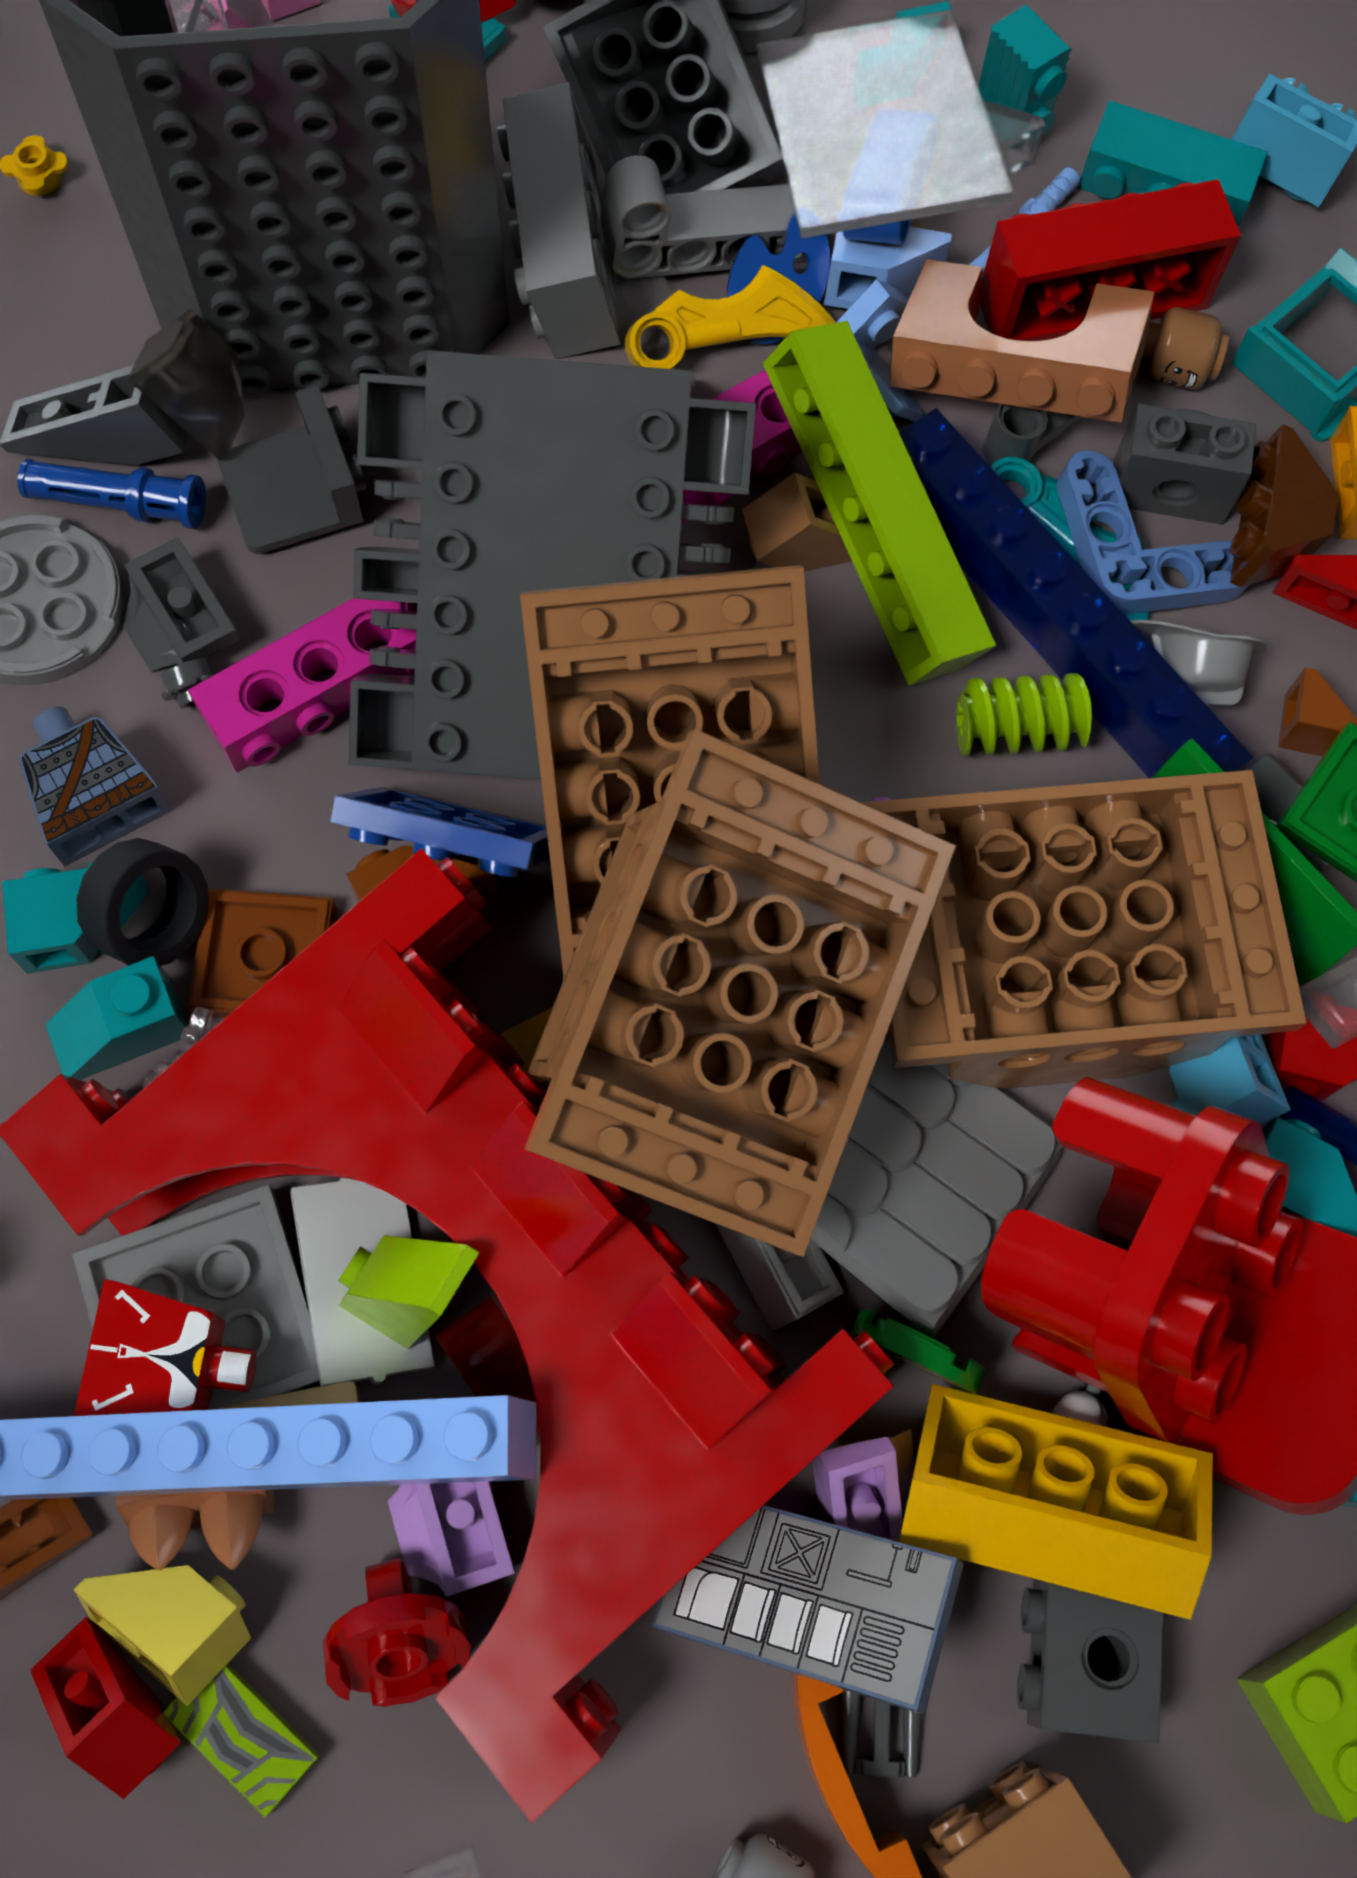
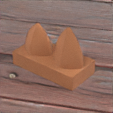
(163, 1521)

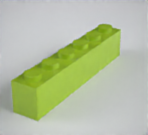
(878, 502)

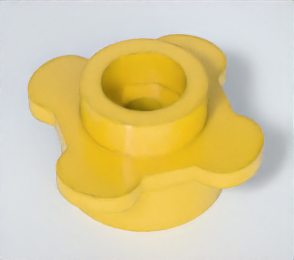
(35, 166)

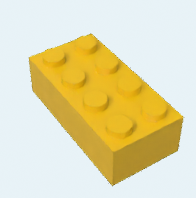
(1062, 1501)

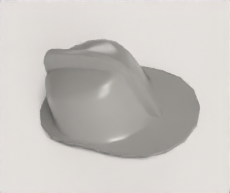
(1206, 661)

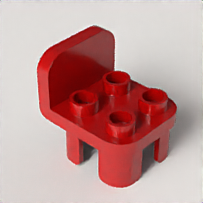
(1220, 1317)

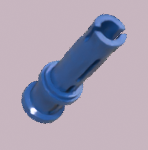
(139, 493)

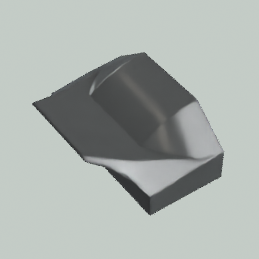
(173, 609)

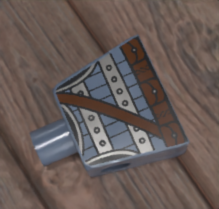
(86, 785)

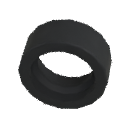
(111, 877)

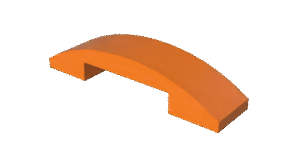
(883, 1857)

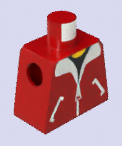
(157, 1356)

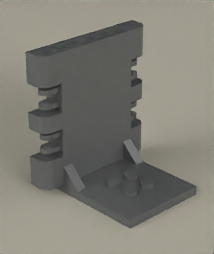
(525, 486)

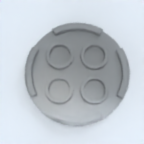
(56, 599)

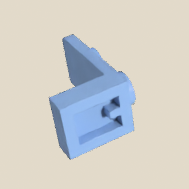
(873, 322)

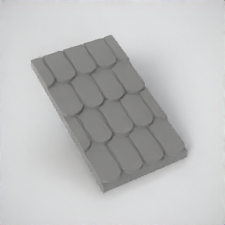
(929, 1185)

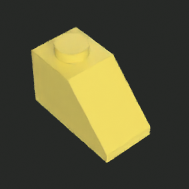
(169, 1623)

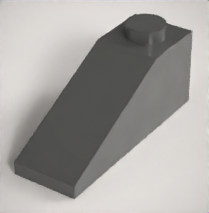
(93, 421)

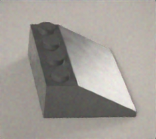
(668, 88)

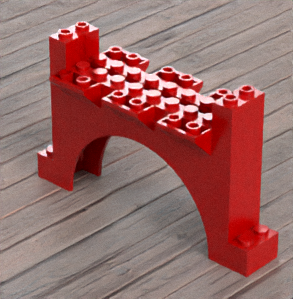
(646, 1393)

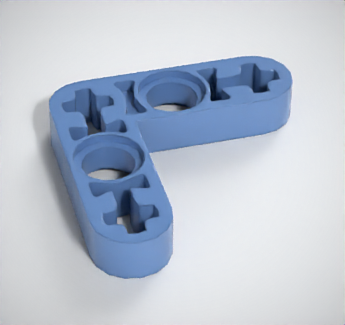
(1125, 556)

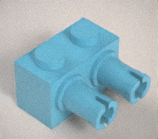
(1302, 135)

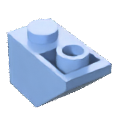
(860, 263)

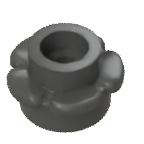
(183, 677)

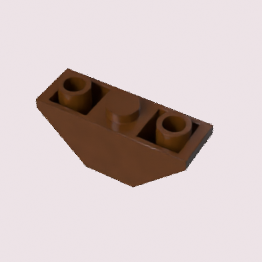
(1283, 509)

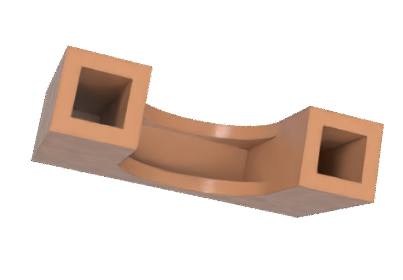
(1077, 374)

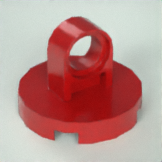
(395, 1642)

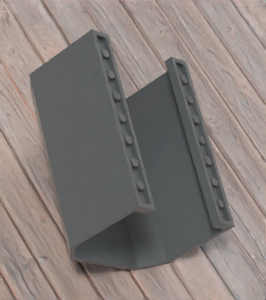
(300, 181)

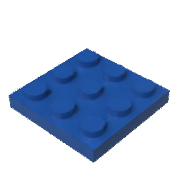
(442, 829)

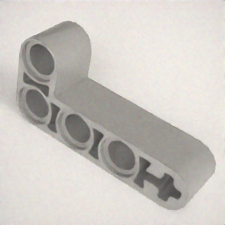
(687, 231)

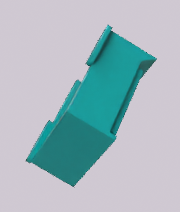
(1289, 373)

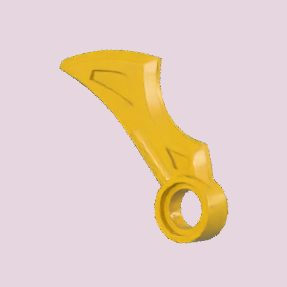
(763, 309)

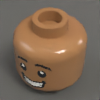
(1185, 348)

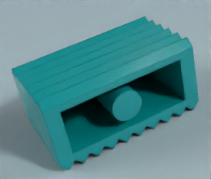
(1024, 65)

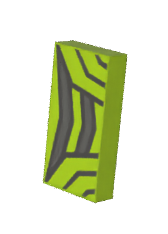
(244, 1739)

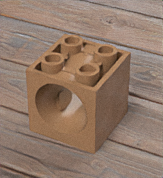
(1024, 1830)

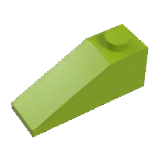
(404, 1284)

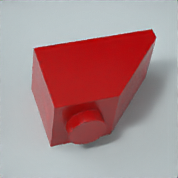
(103, 1710)

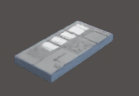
(821, 1605)

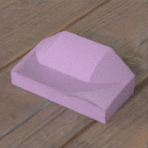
(866, 1484)
(451, 1534)

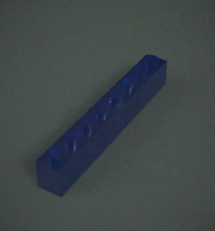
(1061, 607)

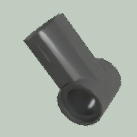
(1022, 432)

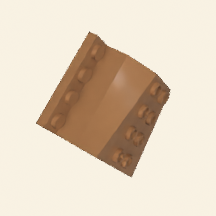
(625, 680)
(1095, 931)
(734, 992)

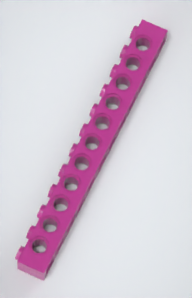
(337, 638)

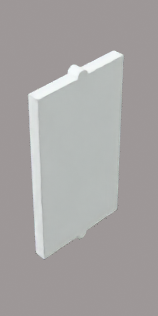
(330, 1228)

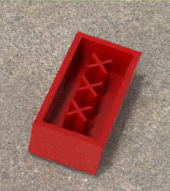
(1156, 241)

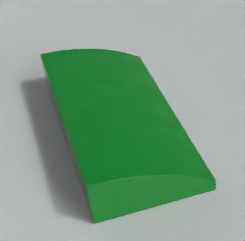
(1315, 914)

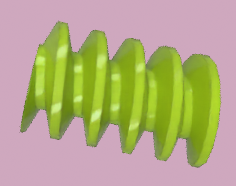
(1023, 711)

